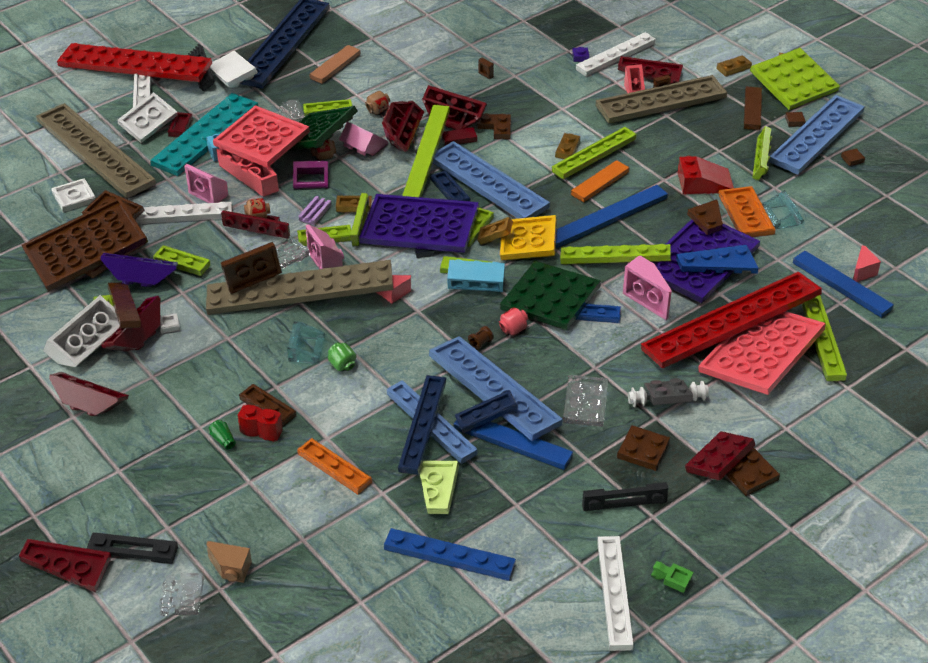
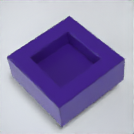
(580, 54)

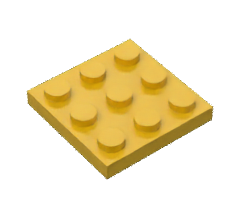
(530, 238)

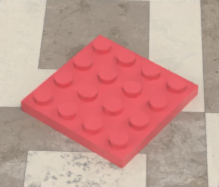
(261, 136)

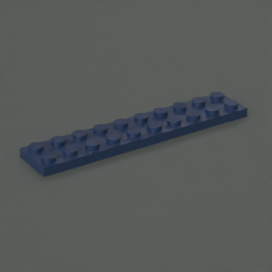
(285, 40)

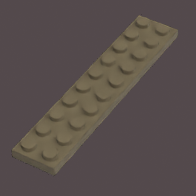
(96, 150)
(303, 287)

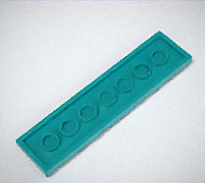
(193, 142)

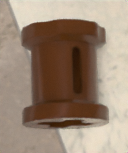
(481, 337)

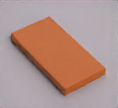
(746, 211)

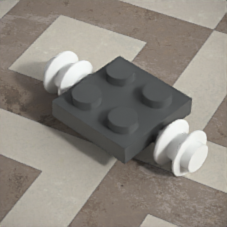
(668, 392)

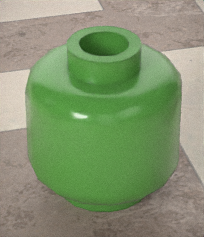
(342, 356)

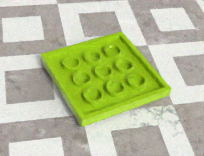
(794, 78)

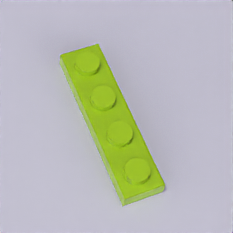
(761, 155)

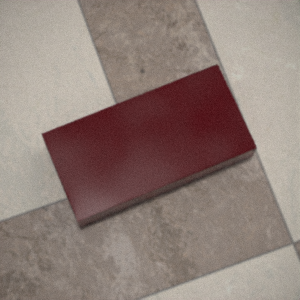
(180, 124)
(459, 136)

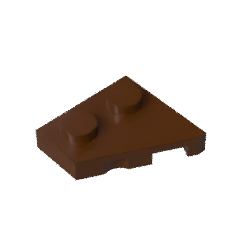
(707, 216)

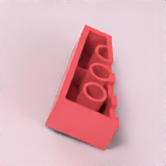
(256, 176)

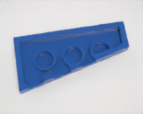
(720, 259)

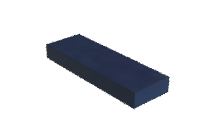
(449, 187)
(486, 411)

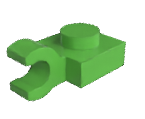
(675, 577)

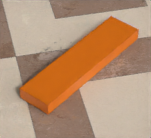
(600, 181)
(334, 466)

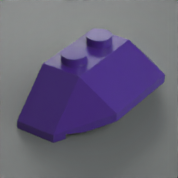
(137, 269)

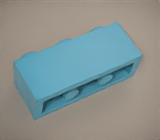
(476, 275)

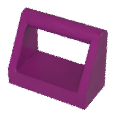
(310, 167)

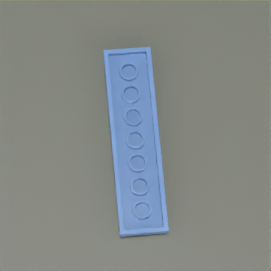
(816, 134)
(490, 181)
(488, 381)

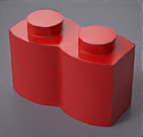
(260, 422)

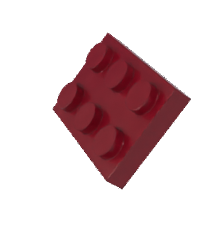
(720, 455)

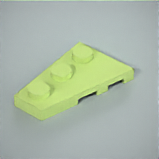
(438, 484)

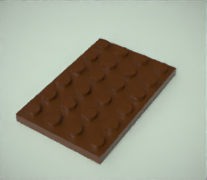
(78, 244)

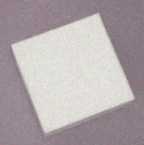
(169, 323)

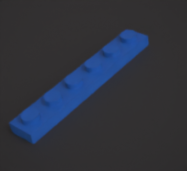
(450, 554)

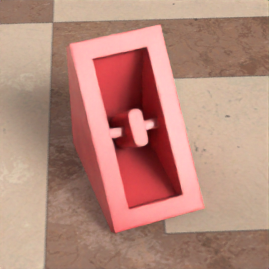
(634, 78)
(867, 265)
(401, 287)

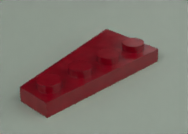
(653, 69)
(71, 563)

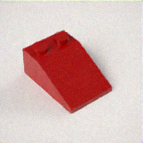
(702, 176)

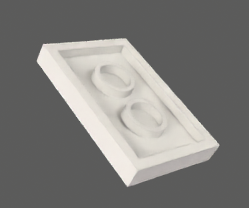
(147, 117)

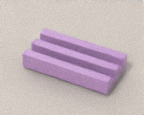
(312, 208)

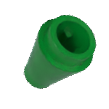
(221, 433)

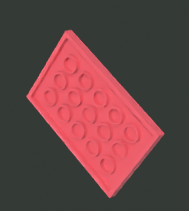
(763, 353)

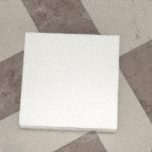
(73, 195)

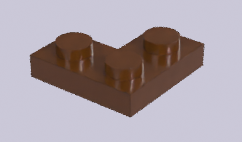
(499, 122)

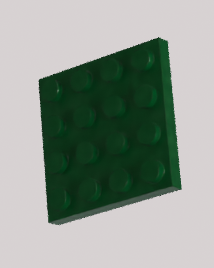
(323, 125)
(551, 294)

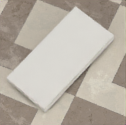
(233, 69)

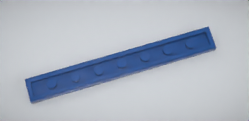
(609, 215)

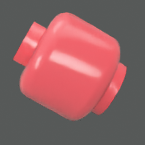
(513, 321)

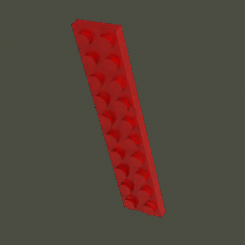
(135, 62)
(730, 319)

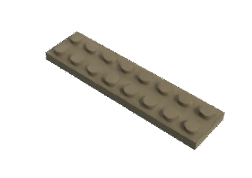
(660, 99)

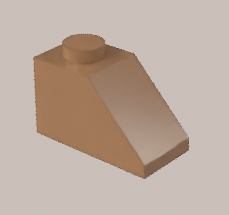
(230, 560)

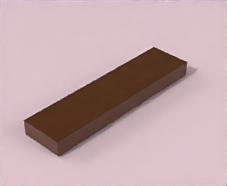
(752, 108)

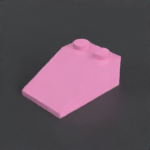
(647, 286)

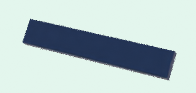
(422, 425)

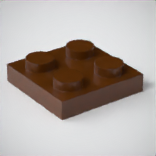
(643, 447)
(752, 473)

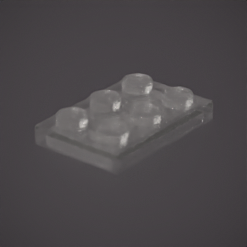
(585, 400)

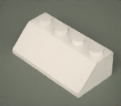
(83, 333)

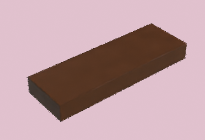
(256, 396)

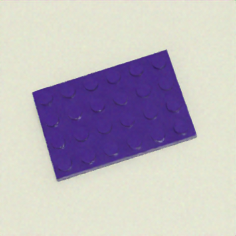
(419, 223)
(692, 239)

